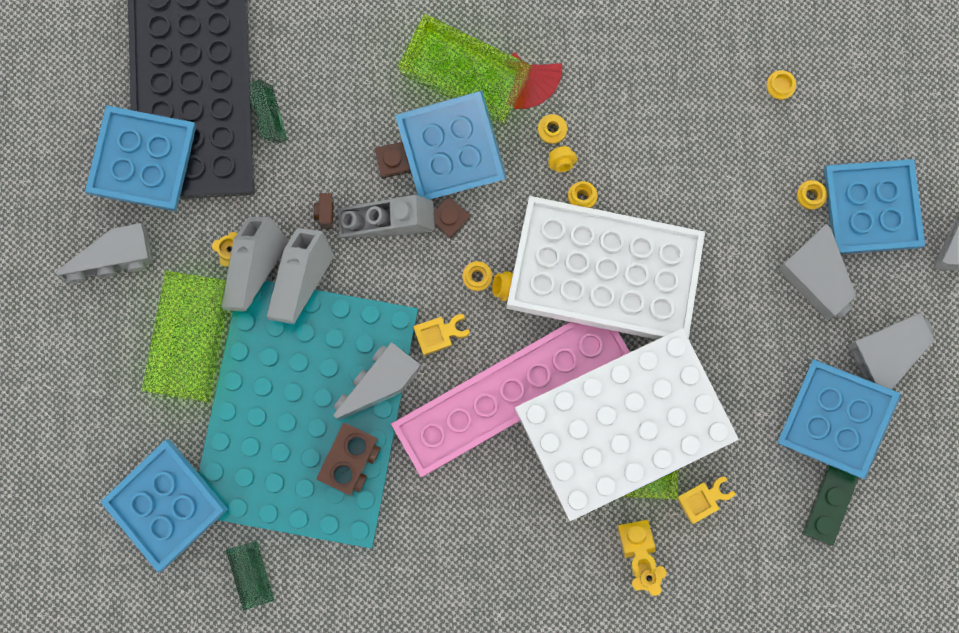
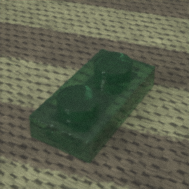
(265, 103)
(250, 575)

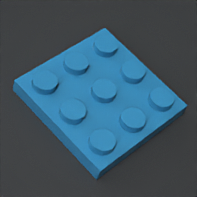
(451, 146)
(140, 158)
(874, 206)
(839, 419)
(164, 505)

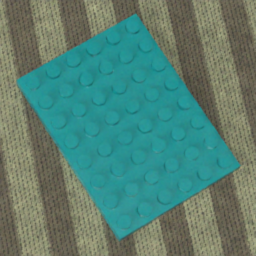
(278, 422)

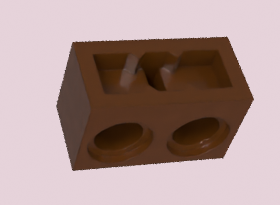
(340, 456)

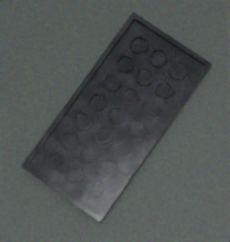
(195, 67)

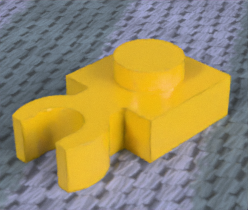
(436, 335)
(700, 500)
(638, 543)

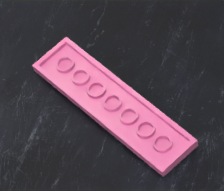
(487, 401)

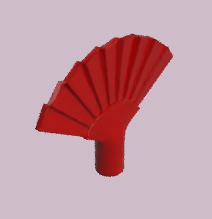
(540, 84)

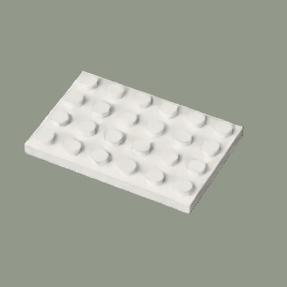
(605, 269)
(626, 424)

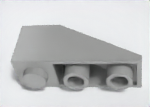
(387, 217)
(114, 251)
(251, 260)
(299, 273)
(385, 379)

